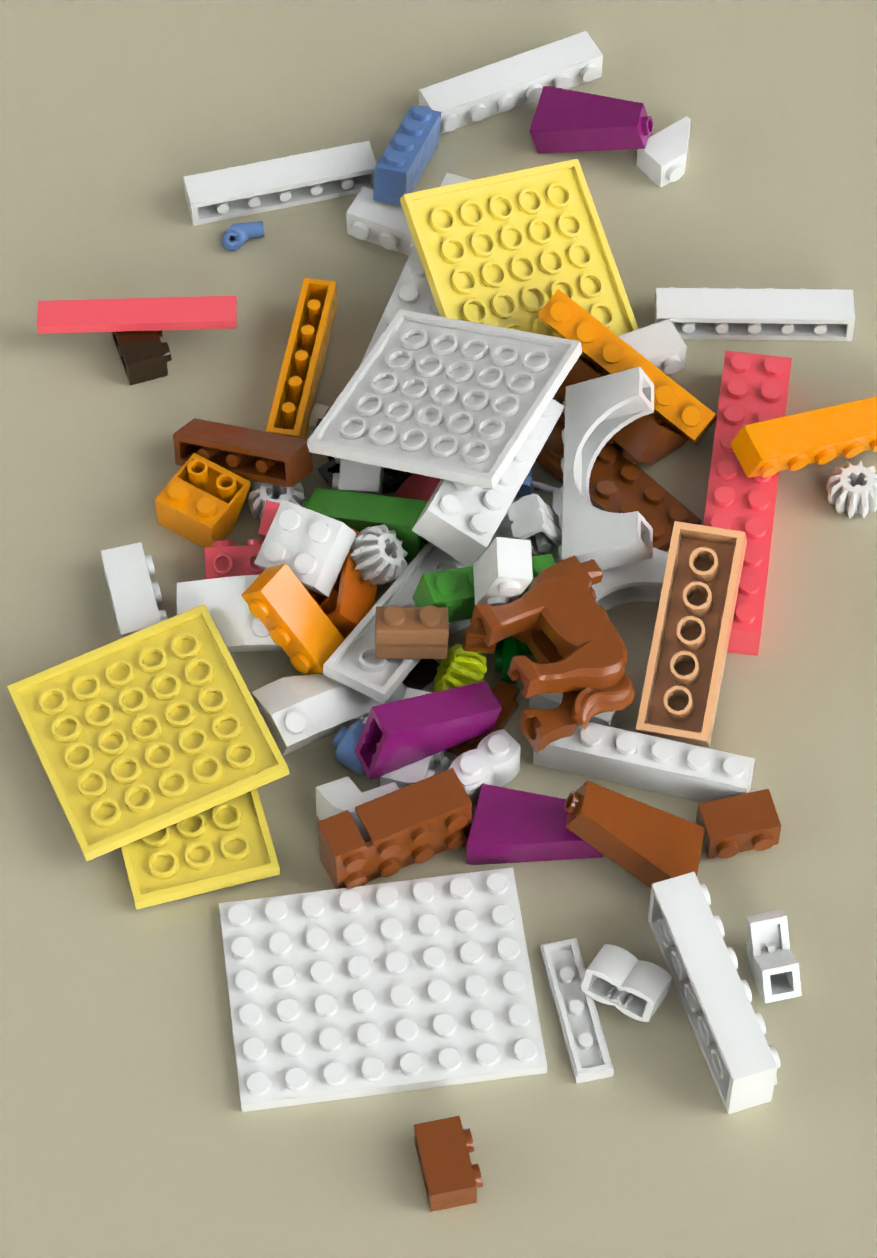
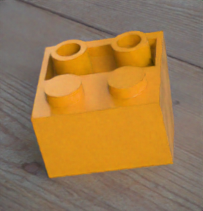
(202, 501)

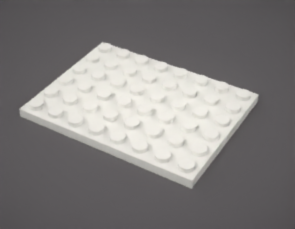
(380, 989)

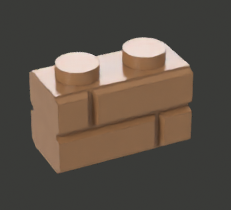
(411, 632)

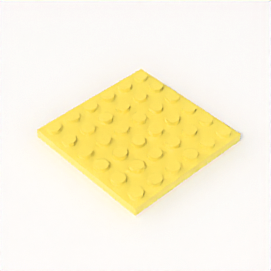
(513, 240)
(147, 731)

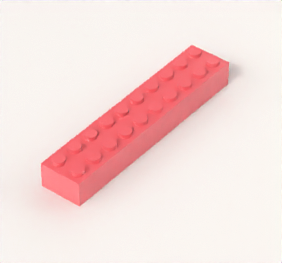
(750, 392)

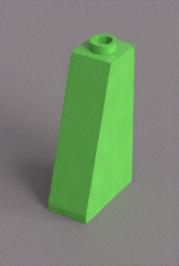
(369, 510)

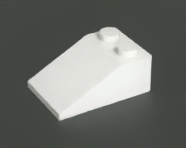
(229, 611)

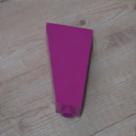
(588, 122)
(424, 726)
(522, 828)

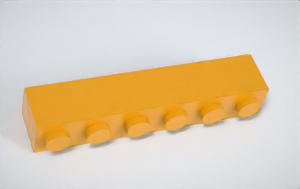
(615, 355)
(304, 358)
(807, 438)

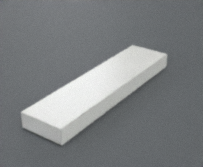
(576, 1011)

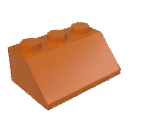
(349, 598)

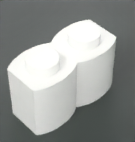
(492, 763)
(626, 982)

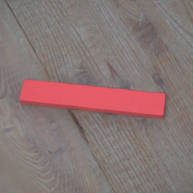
(137, 314)

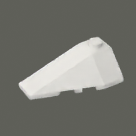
(311, 707)

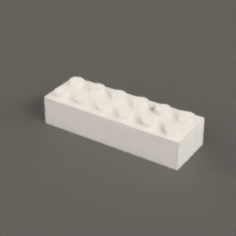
(466, 516)
(713, 993)

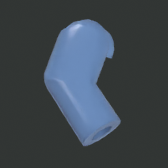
(240, 233)

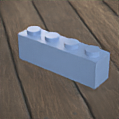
(407, 155)

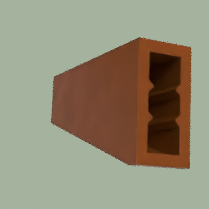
(634, 834)

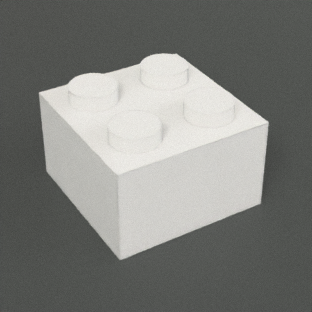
(309, 545)

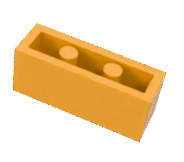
(293, 618)

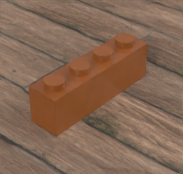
(245, 451)

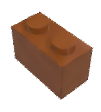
(739, 824)
(446, 1163)

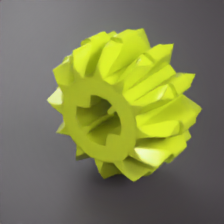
(460, 669)

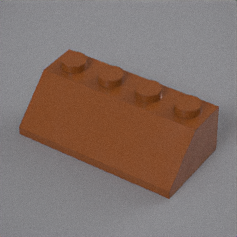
(642, 440)

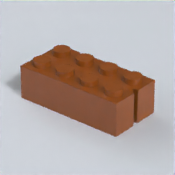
(402, 830)

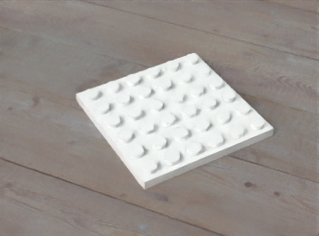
(445, 398)

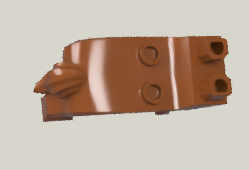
(571, 641)

